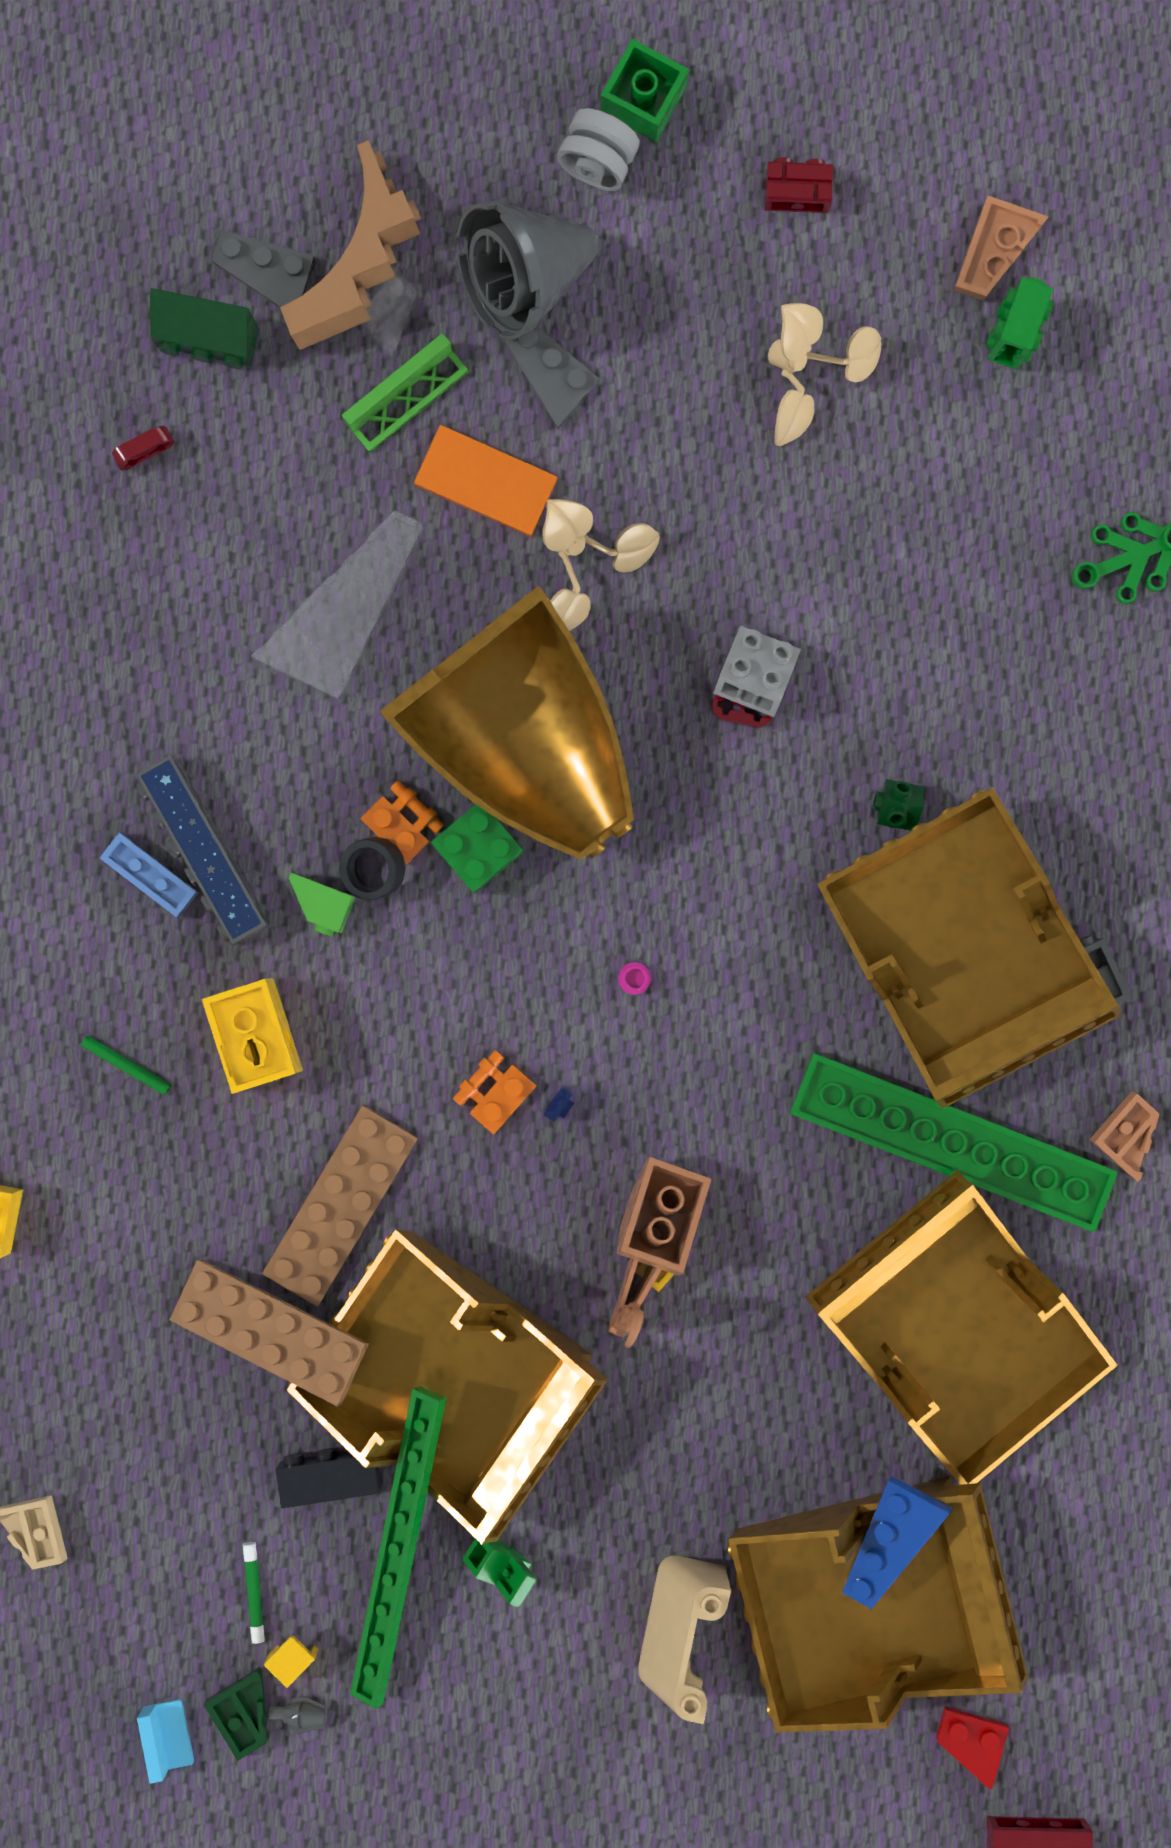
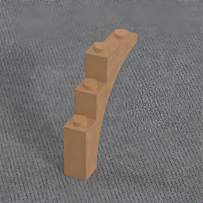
(341, 296)

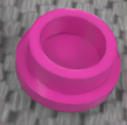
(634, 978)

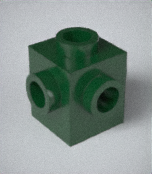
(899, 804)

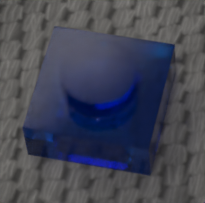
(559, 1105)

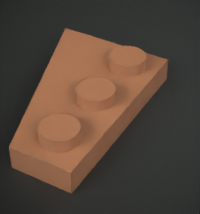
(995, 245)

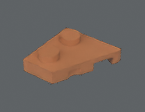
(1128, 1134)

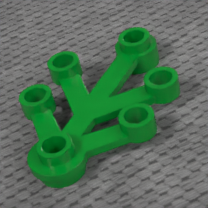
(1135, 554)

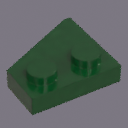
(241, 1714)

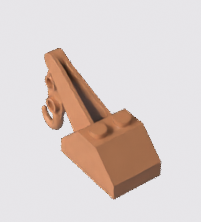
(657, 1232)

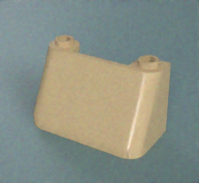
(681, 1595)

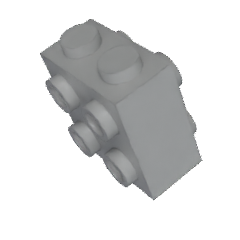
(757, 671)

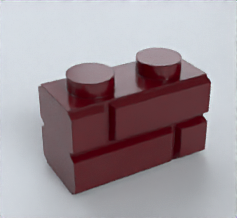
(798, 186)

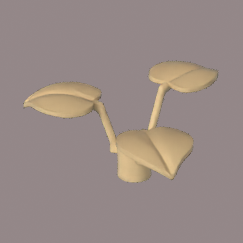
(800, 329)
(566, 533)

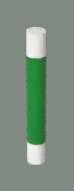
(253, 1592)

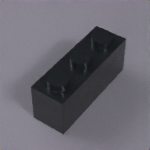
(324, 1478)

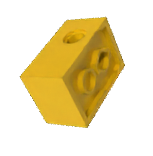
(252, 1035)

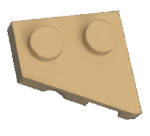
(35, 1531)

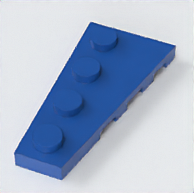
(895, 1535)

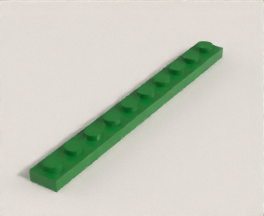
(398, 1546)

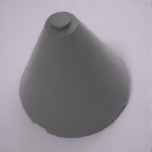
(519, 263)

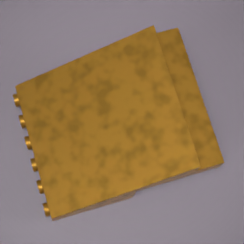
(968, 948)
(961, 1330)
(505, 1373)
(850, 1666)

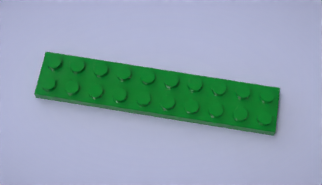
(953, 1141)

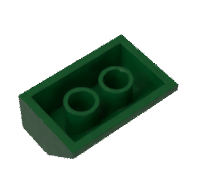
(202, 328)

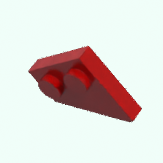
(973, 1742)

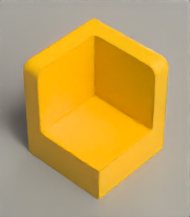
(290, 1660)

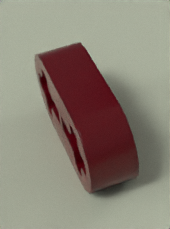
(142, 447)
(738, 717)

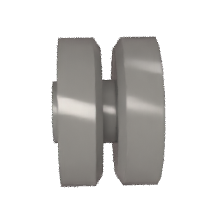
(598, 149)

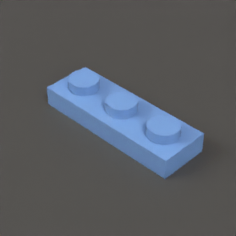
(149, 875)

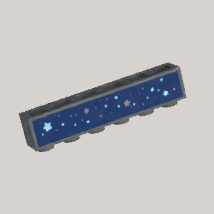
(202, 849)

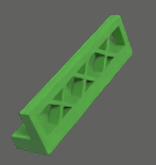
(398, 383)

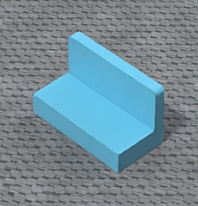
(164, 1738)

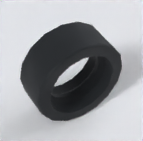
(349, 871)

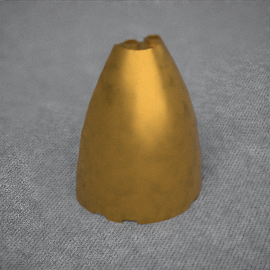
(523, 731)

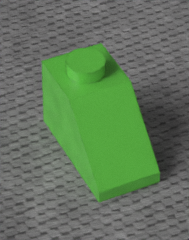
(322, 904)

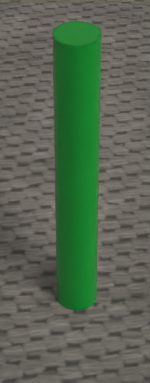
(126, 1065)

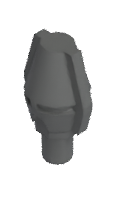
(300, 1715)

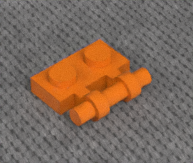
(390, 824)
(501, 1099)

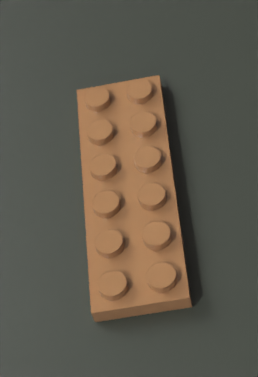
(340, 1205)
(269, 1332)

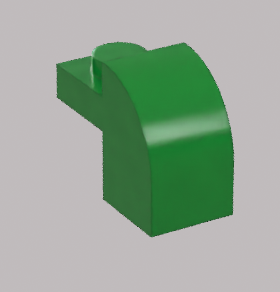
(501, 1567)

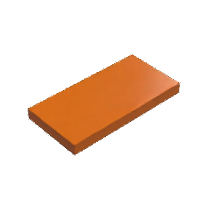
(485, 480)

